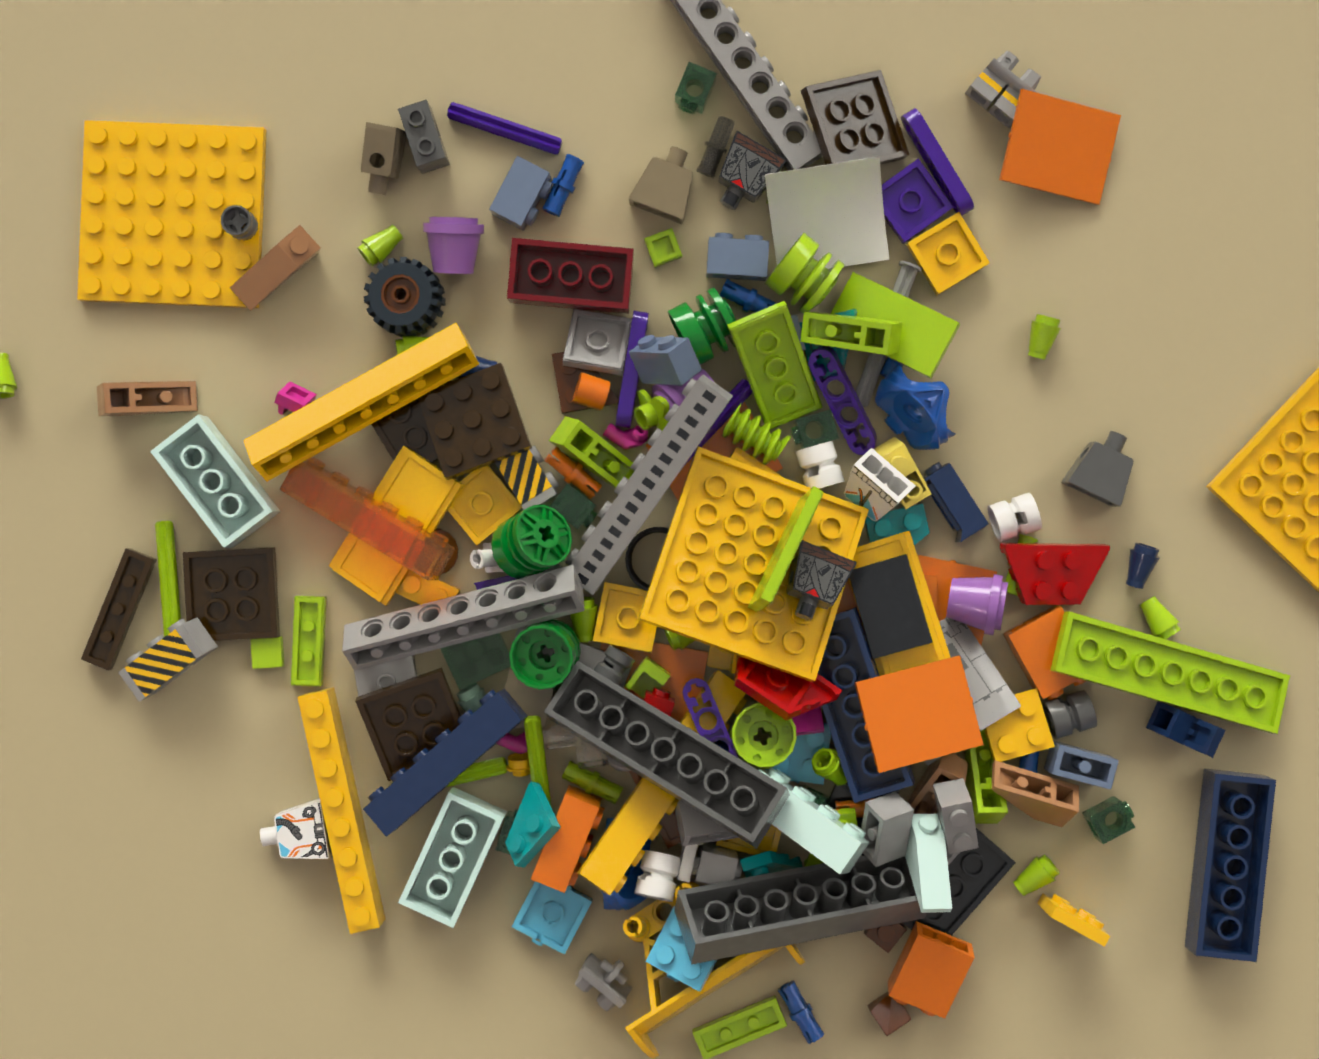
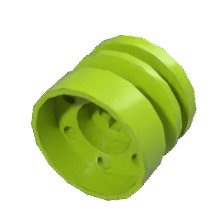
(805, 274)
(778, 745)

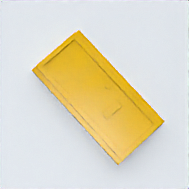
(418, 492)
(893, 547)

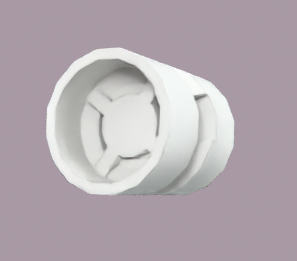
(820, 465)
(1004, 520)
(658, 876)

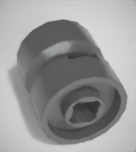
(1071, 714)

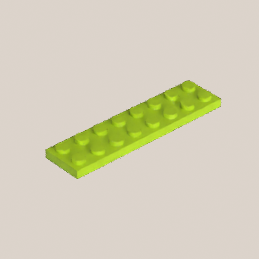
(1170, 672)

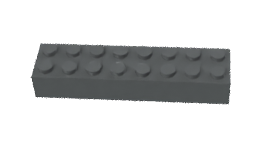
(668, 754)
(793, 907)

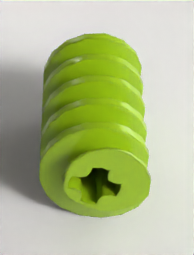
(755, 435)

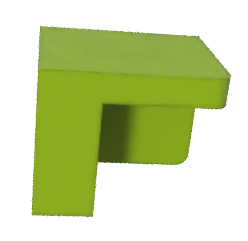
(647, 676)

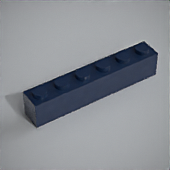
(444, 762)

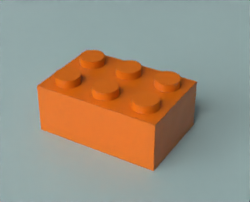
(559, 857)

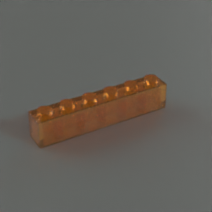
(368, 519)

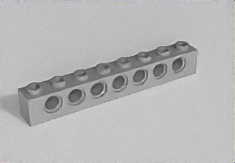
(741, 80)
(463, 617)

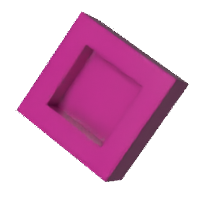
(293, 398)

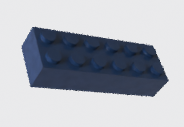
(843, 663)
(1230, 865)

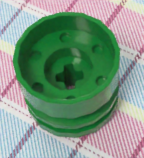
(705, 325)
(531, 541)
(541, 669)

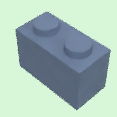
(521, 194)
(737, 257)
(665, 360)
(1081, 765)

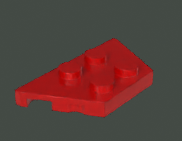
(1053, 571)
(781, 691)

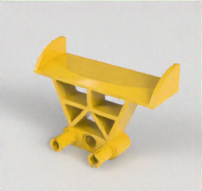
(644, 928)

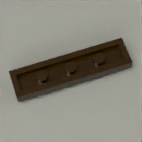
(118, 609)

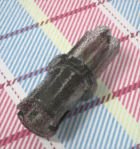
(716, 146)

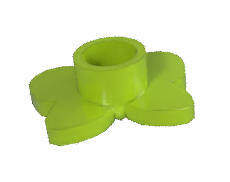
(651, 411)

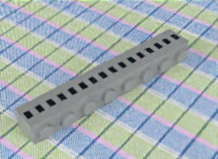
(649, 481)

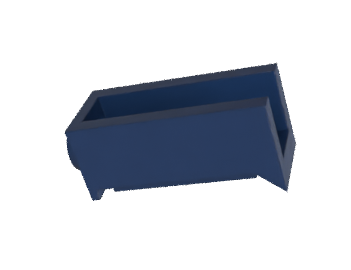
(954, 501)

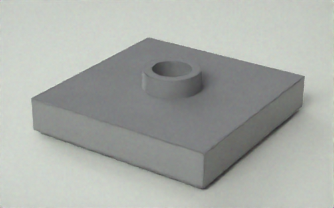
(597, 342)
(384, 674)

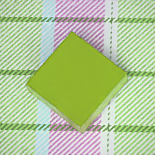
(663, 247)
(267, 652)

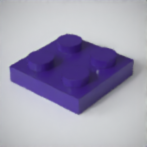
(912, 201)

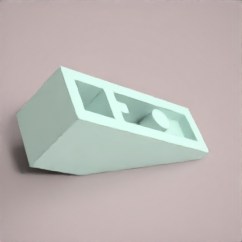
(928, 863)

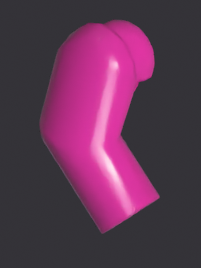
(626, 439)
(514, 743)

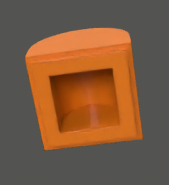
(591, 391)

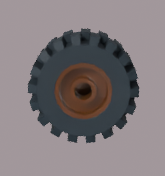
(404, 297)

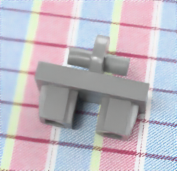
(605, 979)

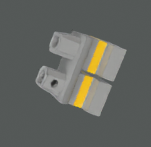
(998, 77)

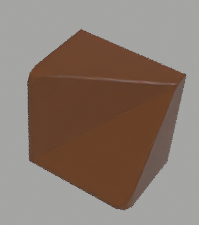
(888, 1013)

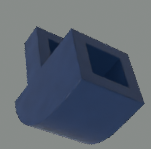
(1185, 729)

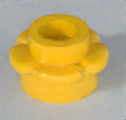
(518, 764)

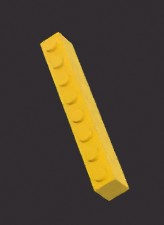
(360, 402)
(647, 803)
(341, 810)

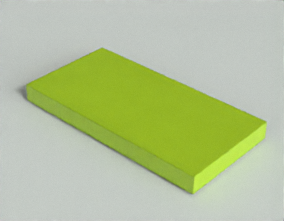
(923, 332)
(775, 365)
(786, 549)

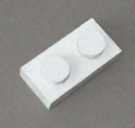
(689, 862)

